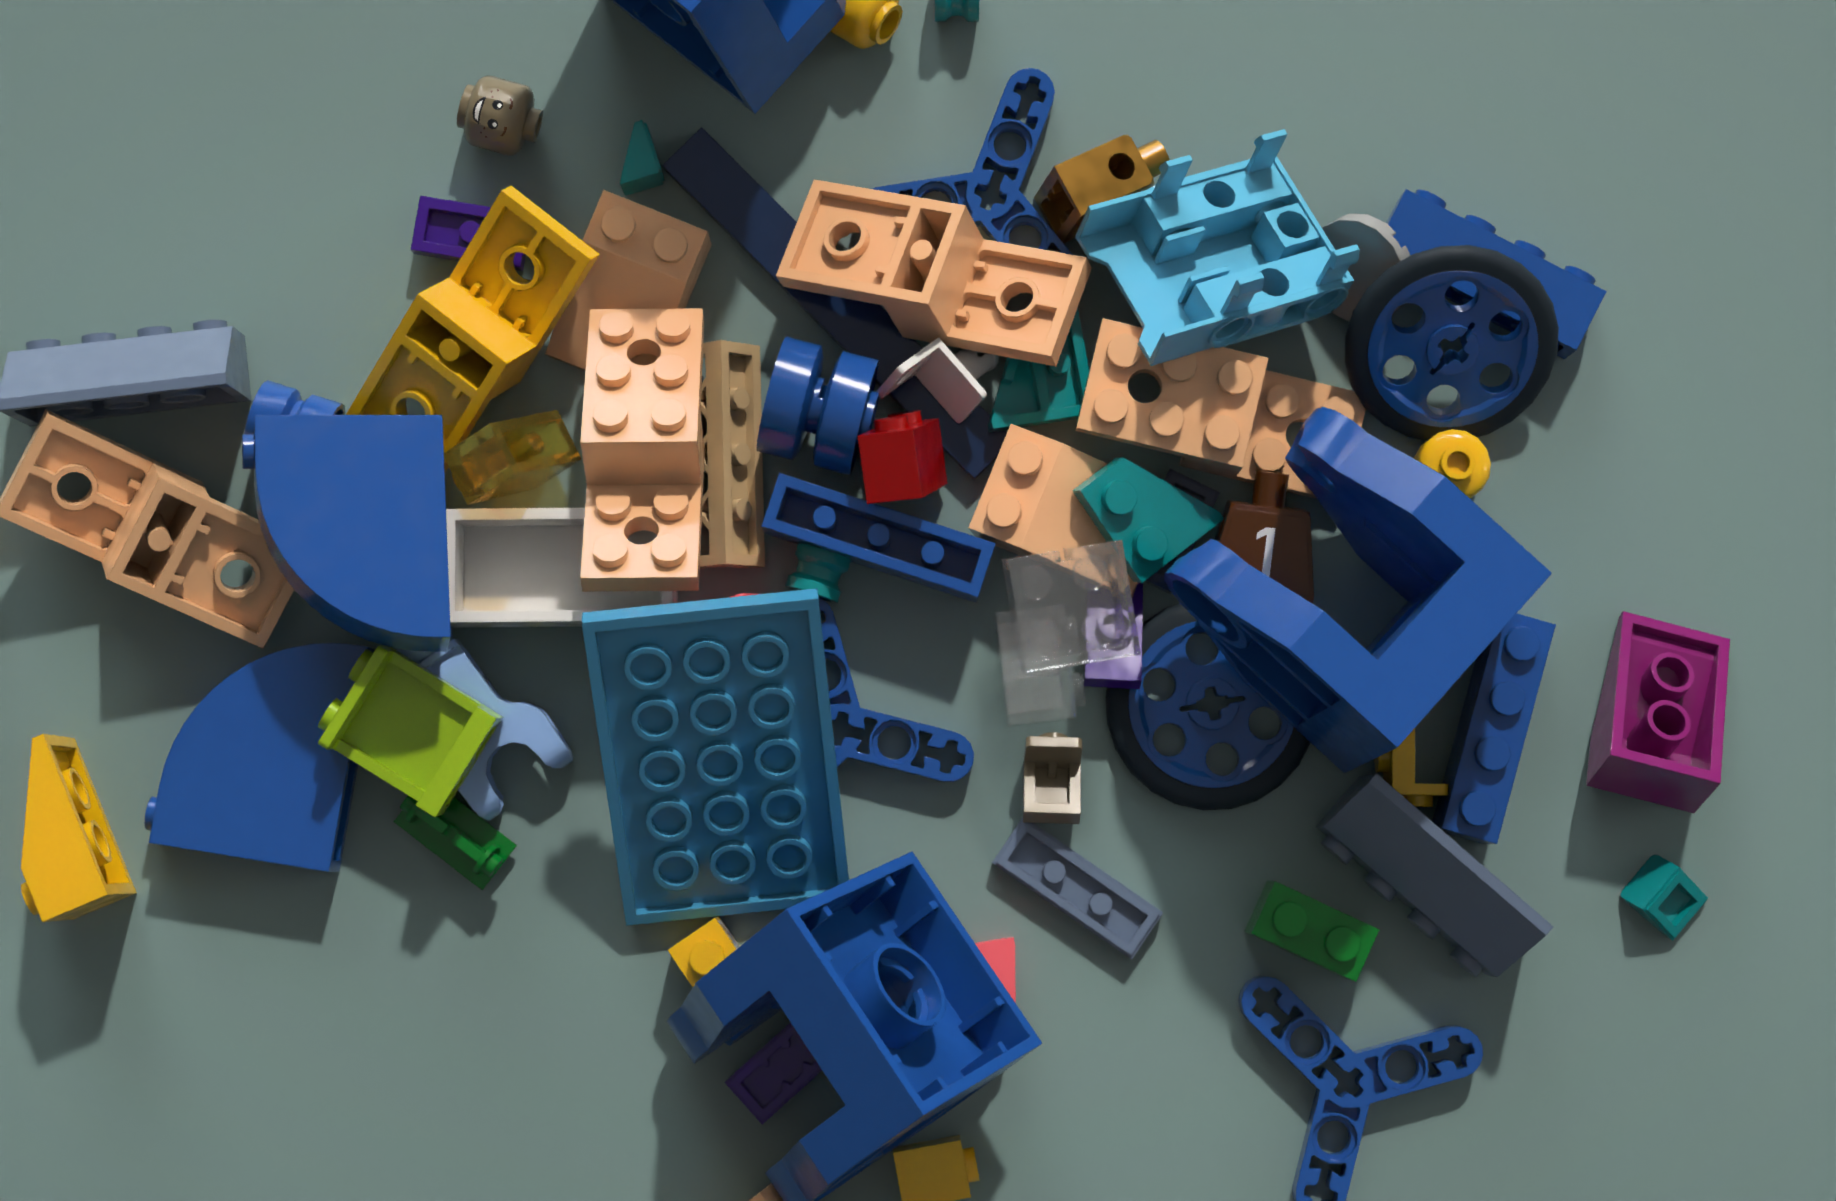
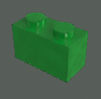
(1311, 930)

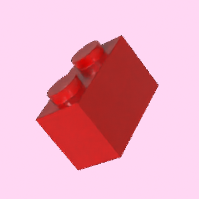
(902, 458)

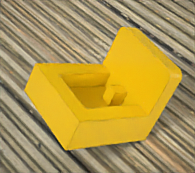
(1399, 772)

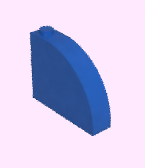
(358, 520)
(251, 768)

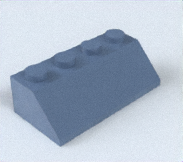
(128, 374)
(1431, 876)

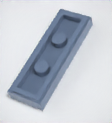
(1077, 888)

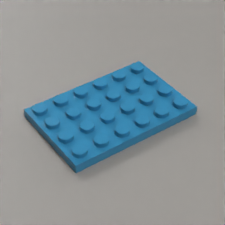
(717, 754)

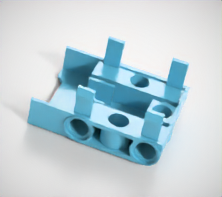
(1218, 254)

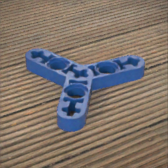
(961, 188)
(844, 700)
(1372, 1078)

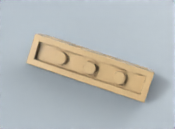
(733, 465)

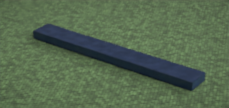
(856, 326)

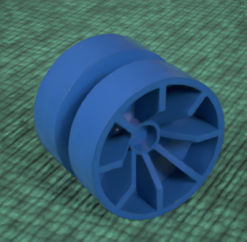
(803, 403)

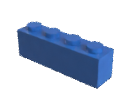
(1425, 224)
(878, 537)
(1493, 730)

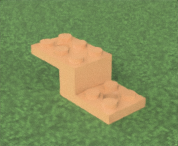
(934, 272)
(1211, 408)
(643, 450)
(147, 528)

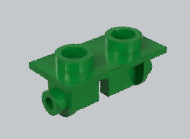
(458, 839)

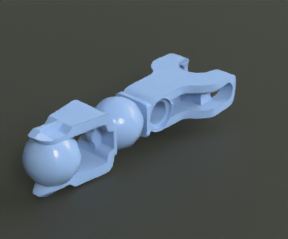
(521, 724)

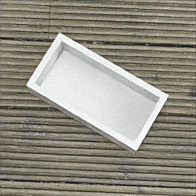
(526, 569)

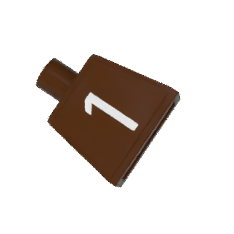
(1271, 535)

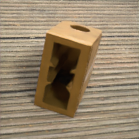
(1097, 177)

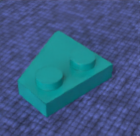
(1040, 392)
(1145, 513)

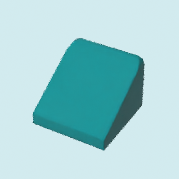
(641, 164)
(1664, 895)

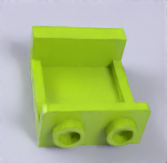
(408, 727)

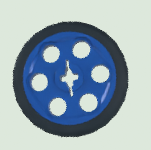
(1423, 280)
(1186, 777)

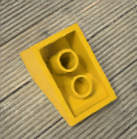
(67, 840)

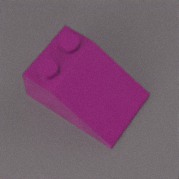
(1661, 714)

